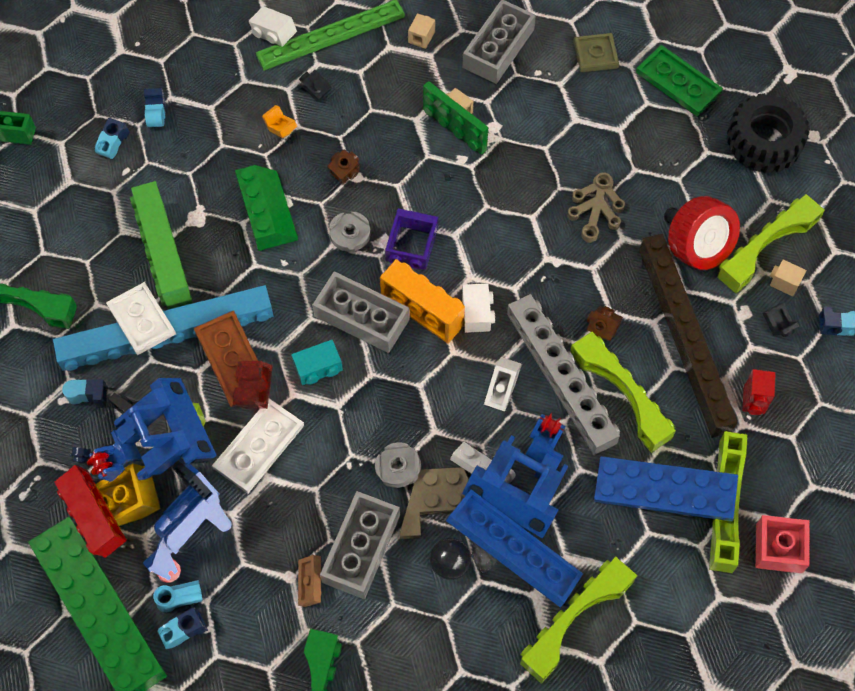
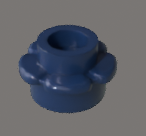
(80, 454)

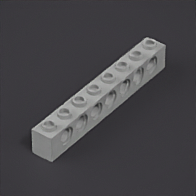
(596, 439)

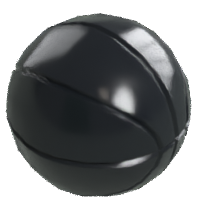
(450, 558)

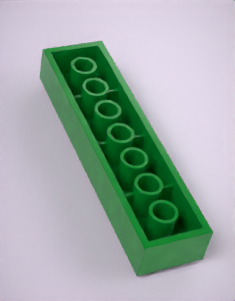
(97, 608)

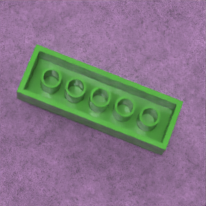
(160, 246)

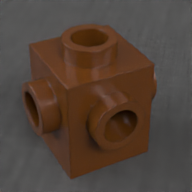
(344, 166)
(604, 322)

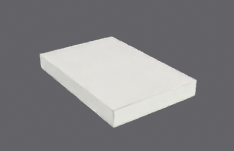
(141, 318)

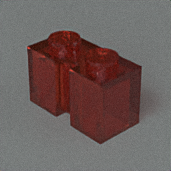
(253, 385)

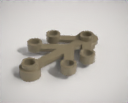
(597, 204)

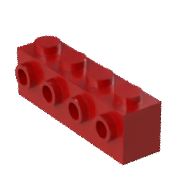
(90, 511)

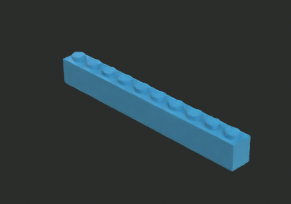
(111, 343)

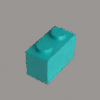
(317, 362)

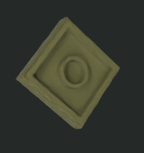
(596, 52)

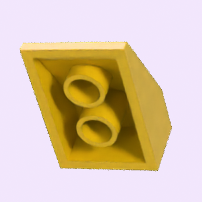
(128, 496)

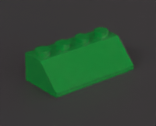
(266, 207)

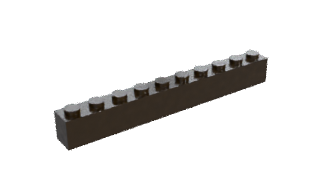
(687, 336)

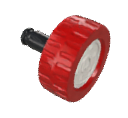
(702, 232)

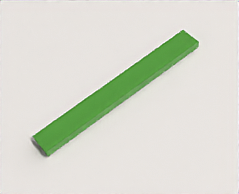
(330, 34)

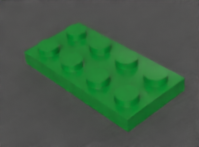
(679, 80)
(455, 118)

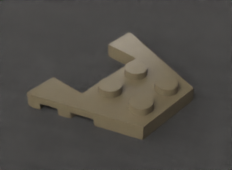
(433, 493)

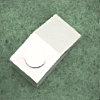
(502, 383)

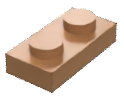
(309, 581)

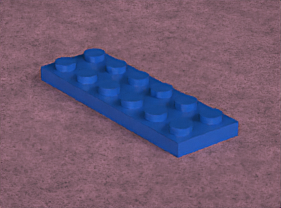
(666, 488)
(515, 548)

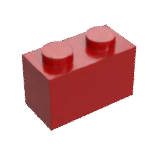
(758, 392)

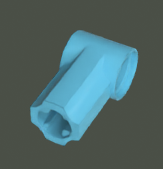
(180, 595)

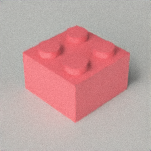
(782, 544)

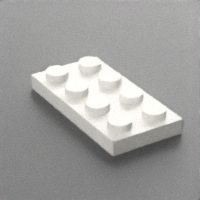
(258, 446)

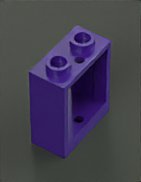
(413, 221)

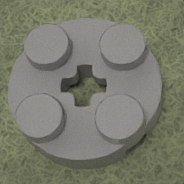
(352, 242)
(398, 477)

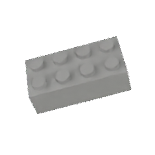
(498, 41)
(361, 312)
(360, 545)

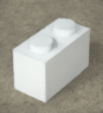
(272, 26)
(477, 308)

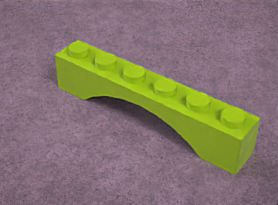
(799, 218)
(594, 357)
(725, 534)
(609, 584)

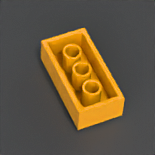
(426, 302)

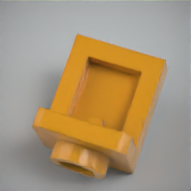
(278, 123)

